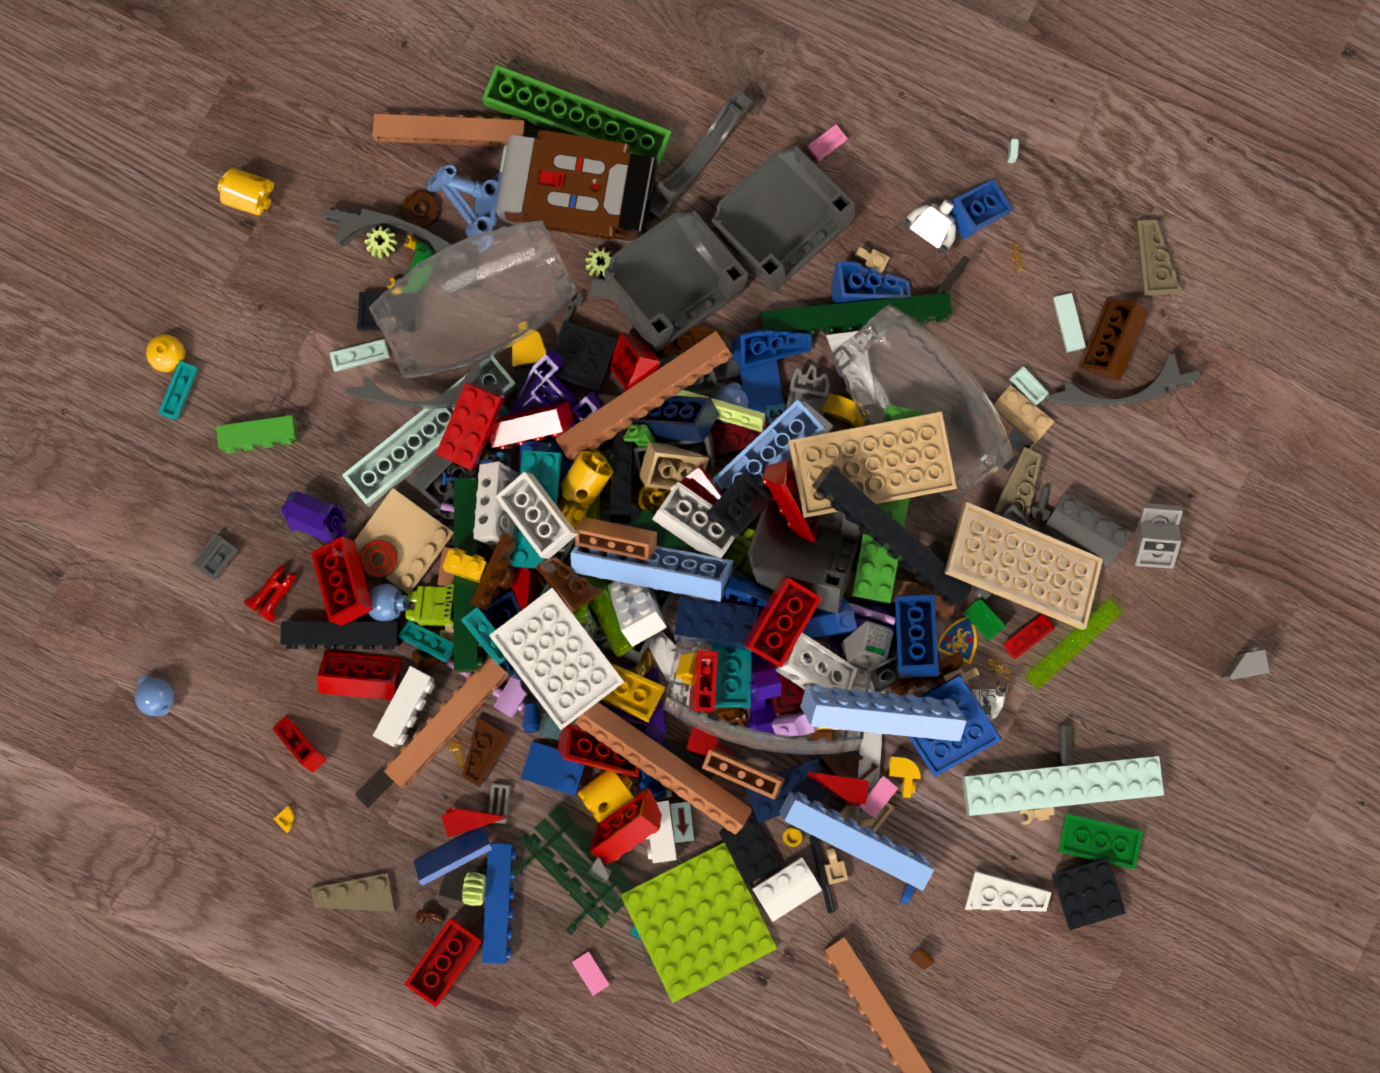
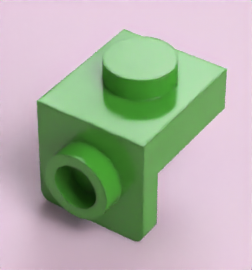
(639, 434)

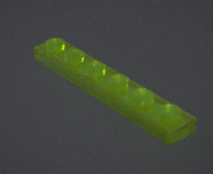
(607, 617)
(1073, 645)

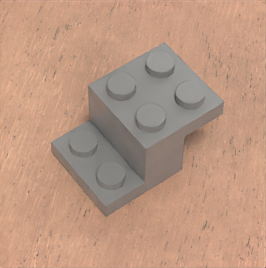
(1158, 535)

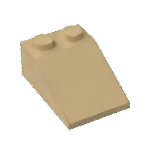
(668, 464)

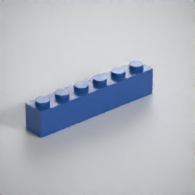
(498, 904)

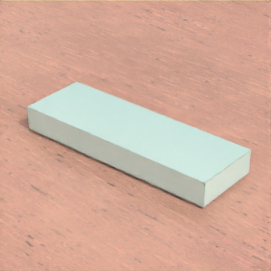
(1069, 323)
(359, 355)

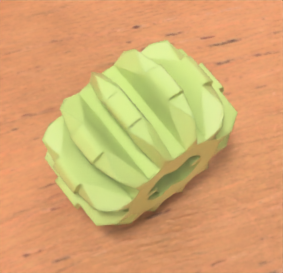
(382, 249)
(593, 262)
(474, 889)

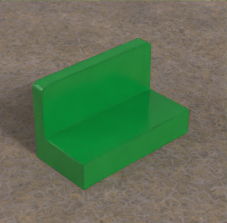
(984, 619)

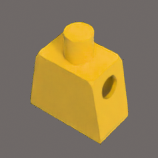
(528, 351)

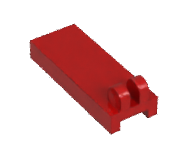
(1028, 636)

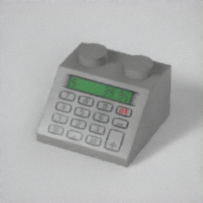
(868, 645)
(1248, 664)

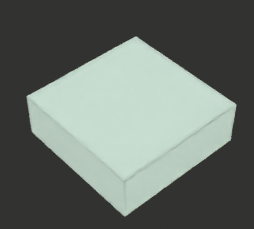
(1013, 150)

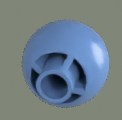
(732, 394)
(387, 602)
(154, 696)

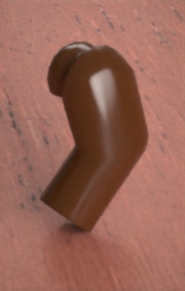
(429, 914)

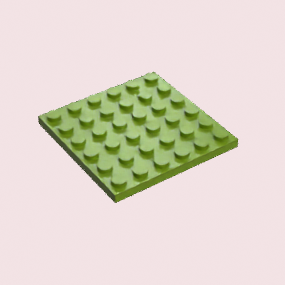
(698, 922)

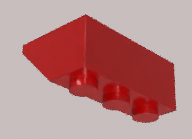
(632, 360)

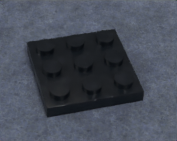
(585, 356)
(1088, 893)

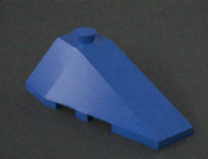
(859, 284)
(766, 346)
(745, 592)
(830, 624)

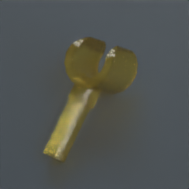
(455, 747)

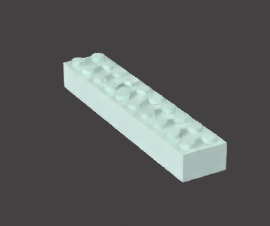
(412, 443)
(1062, 786)

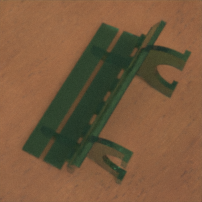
(578, 864)

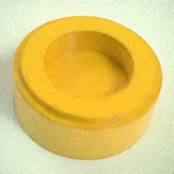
(792, 837)

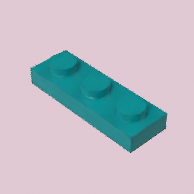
(178, 390)
(481, 629)
(427, 641)

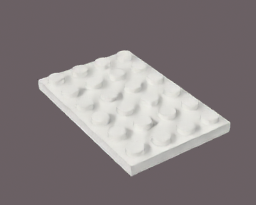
(556, 658)

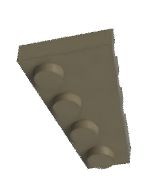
(1155, 263)
(1020, 483)
(366, 893)

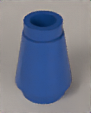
(531, 719)

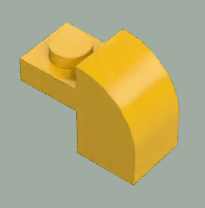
(844, 410)
(907, 770)

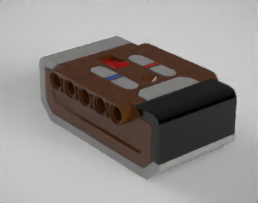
(577, 186)

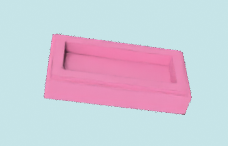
(827, 143)
(878, 797)
(590, 973)

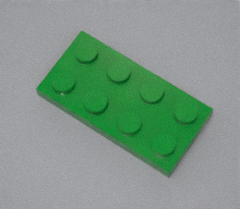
(1099, 839)

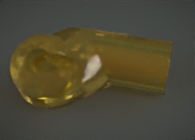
(644, 666)

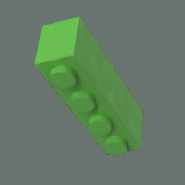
(257, 433)

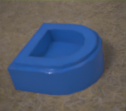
(906, 894)

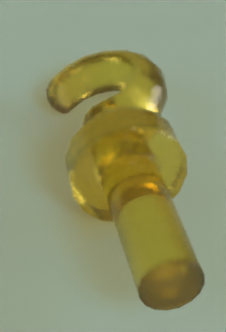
(1016, 257)
(998, 668)

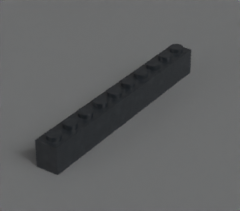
(890, 535)

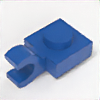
(649, 782)

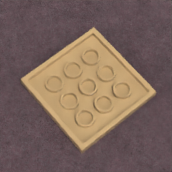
(413, 534)

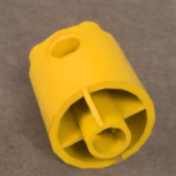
(245, 191)
(586, 478)
(606, 794)

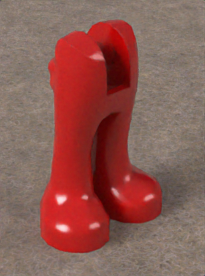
(273, 581)

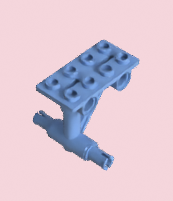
(484, 194)

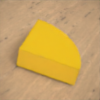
(285, 819)

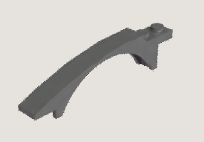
(679, 181)
(353, 225)
(1168, 378)
(372, 393)

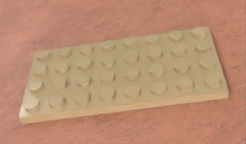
(880, 459)
(1024, 566)

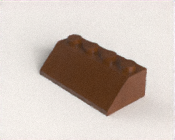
(1113, 338)

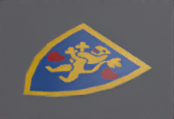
(960, 638)

